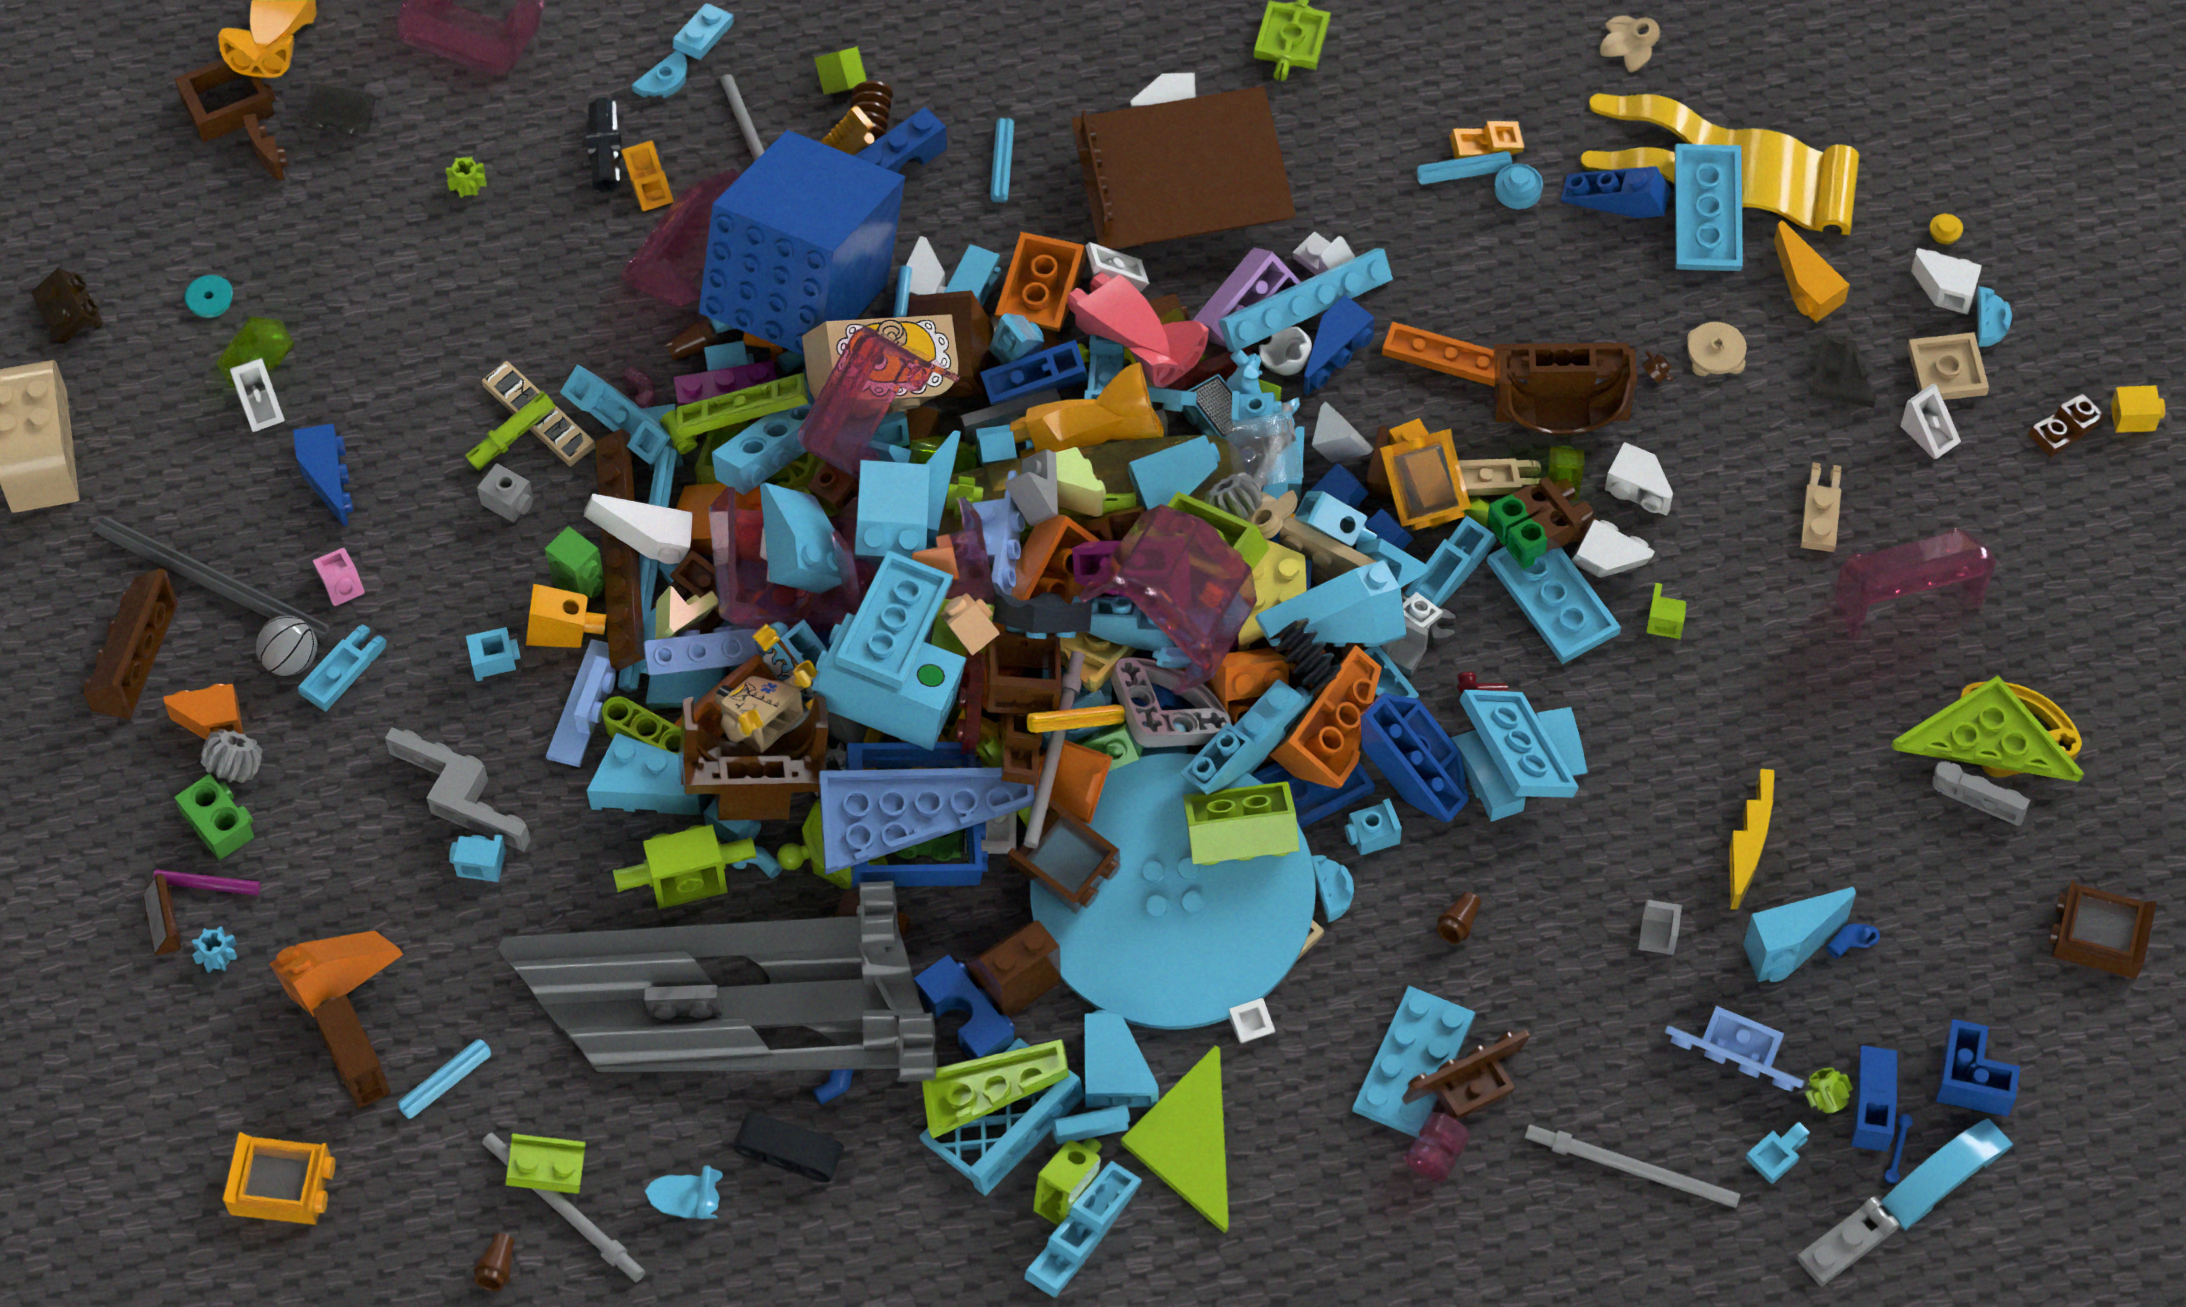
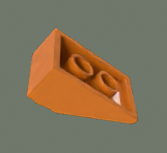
(1041, 280)
(699, 498)
(331, 966)

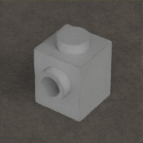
(505, 493)

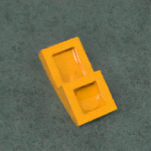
(1494, 138)
(647, 176)

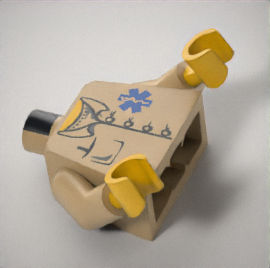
(762, 708)

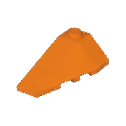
(1328, 734)

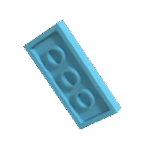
(1708, 207)
(1557, 602)
(894, 620)
(1518, 743)
(1417, 1042)

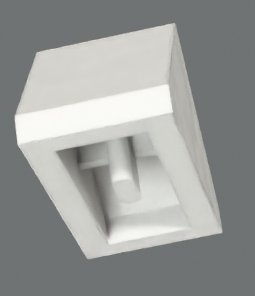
(257, 394)
(1930, 423)
(1337, 438)

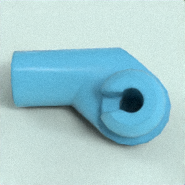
(764, 861)

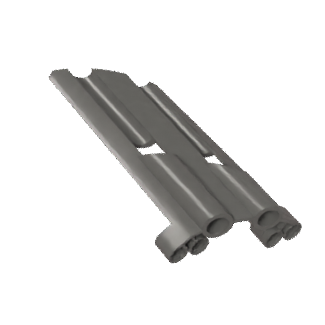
(824, 974)

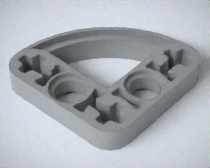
(1160, 731)

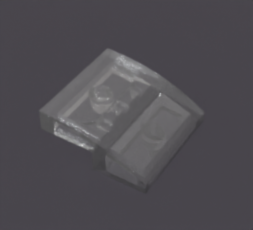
(1265, 448)

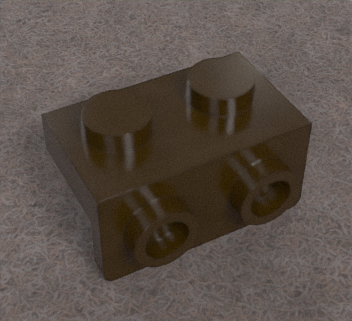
(66, 304)

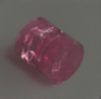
(1436, 1149)

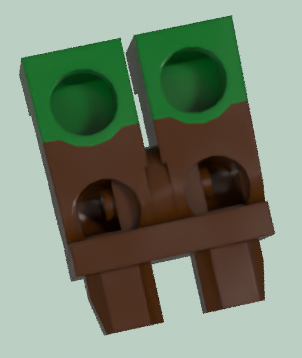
(1538, 519)

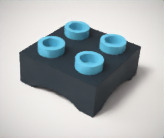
(1042, 615)

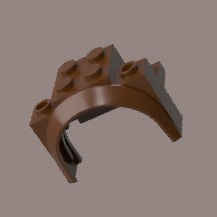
(1561, 385)
(752, 782)

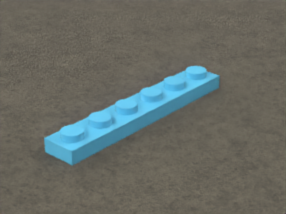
(1305, 299)

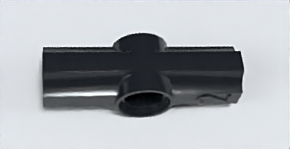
(604, 145)

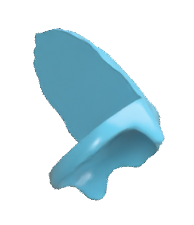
(686, 1195)

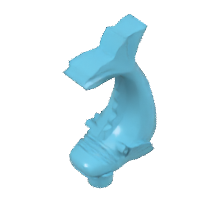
(1246, 376)

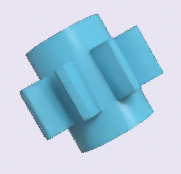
(214, 949)

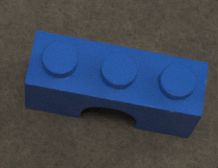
(917, 137)
(1347, 489)
(950, 987)

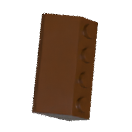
(132, 645)

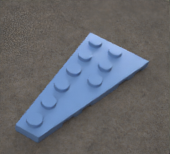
(894, 809)

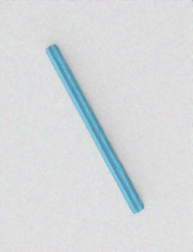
(648, 567)

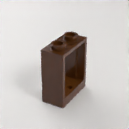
(227, 118)
(1020, 694)
(351, 1051)

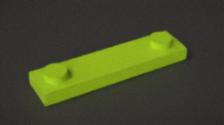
(742, 405)

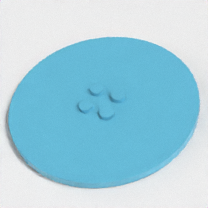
(1173, 936)

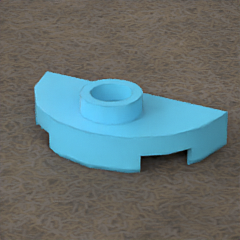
(664, 78)
(1992, 317)
(1333, 886)

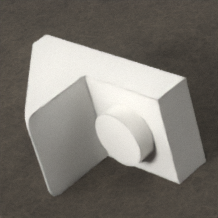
(1321, 255)
(1115, 263)

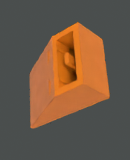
(1245, 678)

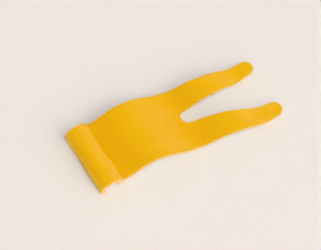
(1776, 168)

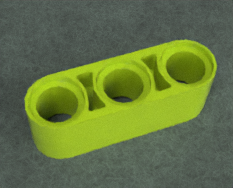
(639, 721)

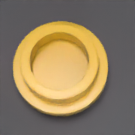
(1946, 228)

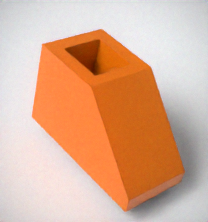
(206, 709)

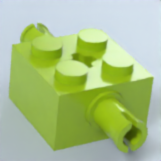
(685, 865)

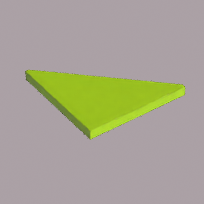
(1991, 731)
(1185, 1140)

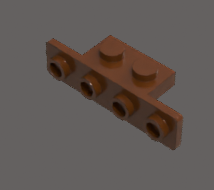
(1471, 1081)

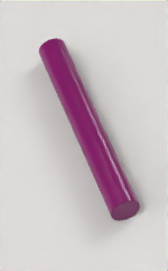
(210, 882)

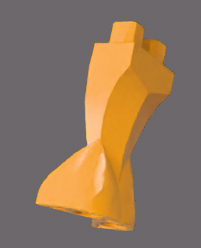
(269, 45)
(1118, 414)

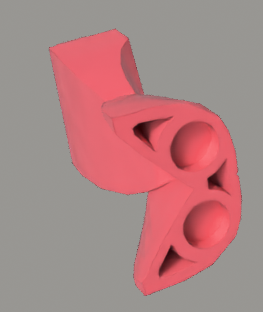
(1125, 316)

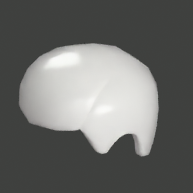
(1286, 351)

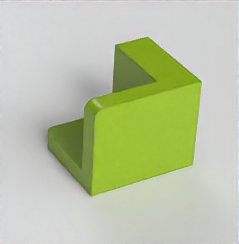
(840, 70)
(1666, 615)

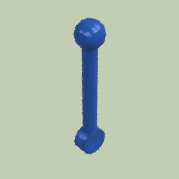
(1892, 1176)

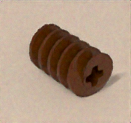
(874, 101)

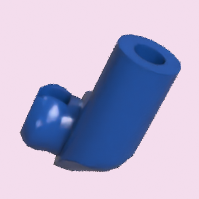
(1853, 936)
(838, 1083)

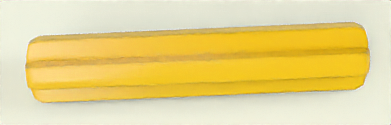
(1075, 718)

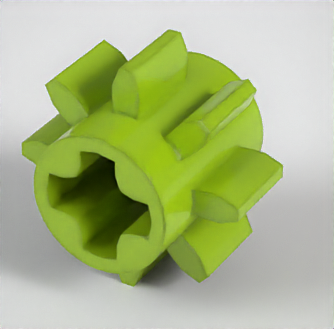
(466, 176)
(964, 488)
(1828, 1090)

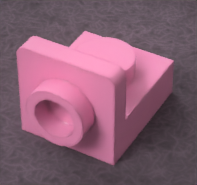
(339, 576)

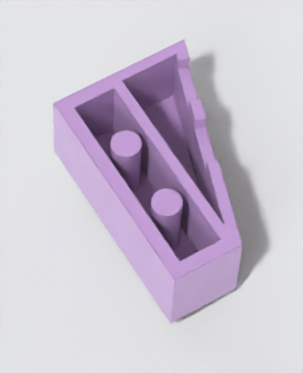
(1253, 280)

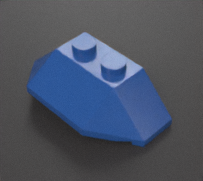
(1415, 755)

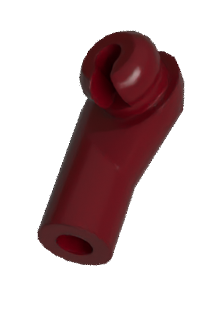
(1467, 681)

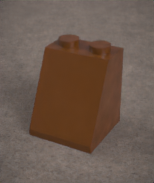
(972, 336)
(1018, 968)

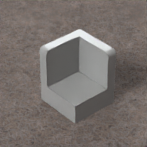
(1408, 651)
(1660, 927)

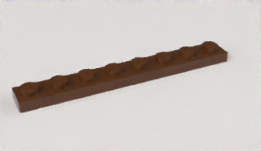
(619, 559)

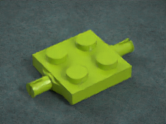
(1291, 36)

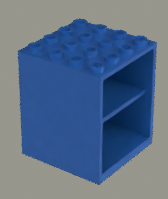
(800, 241)

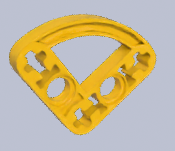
(2048, 711)

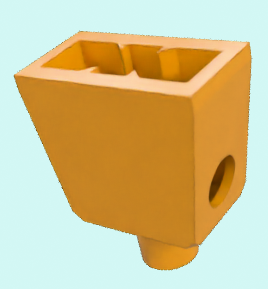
(560, 618)

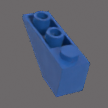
(1622, 191)
(1340, 334)
(320, 464)
(1875, 1099)

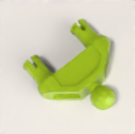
(793, 855)

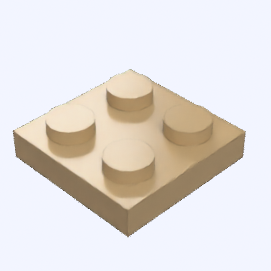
(1950, 363)

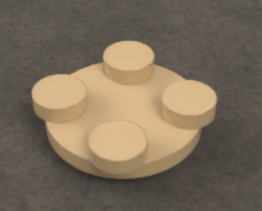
(1716, 349)

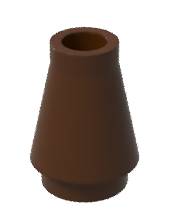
(691, 341)
(1458, 919)
(495, 1265)

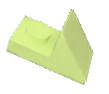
(677, 616)

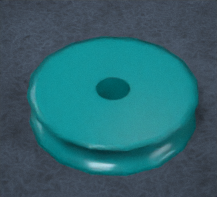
(206, 286)

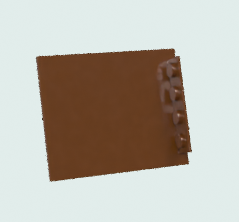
(1182, 168)

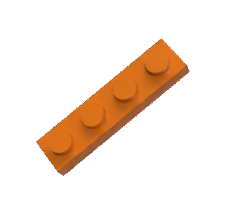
(1440, 353)

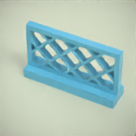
(1019, 1138)

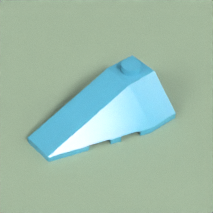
(1348, 609)

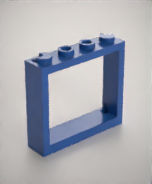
(908, 756)

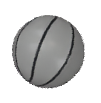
(286, 645)

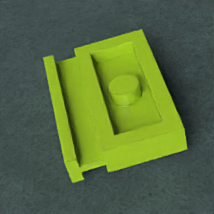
(545, 1163)

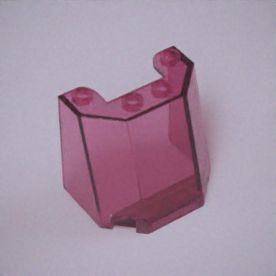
(741, 573)
(1184, 583)

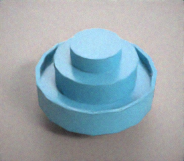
(1518, 186)

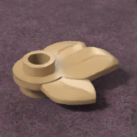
(1627, 42)
(1272, 513)

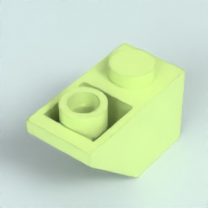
(1077, 484)

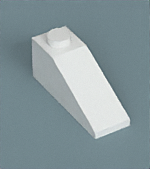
(648, 528)

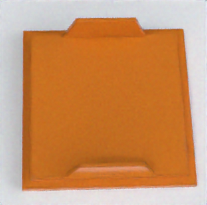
(1078, 779)

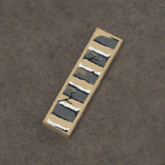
(553, 429)

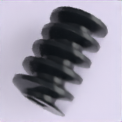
(1306, 655)

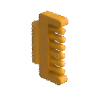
(851, 133)

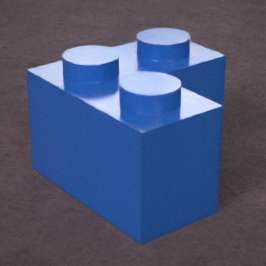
(1970, 1079)

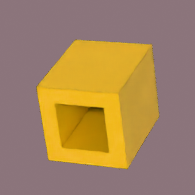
(2137, 409)

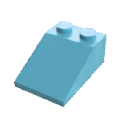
(940, 474)
(891, 509)
(798, 540)
(1789, 934)

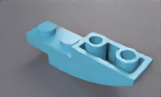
(1125, 623)
(1247, 742)

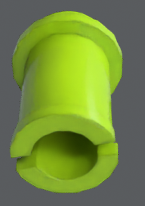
(682, 445)

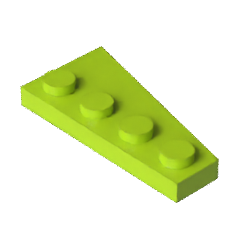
(989, 1083)

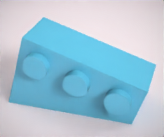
(641, 778)

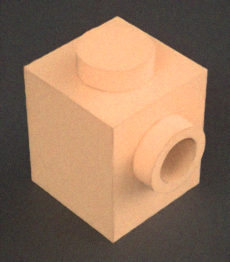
(970, 622)

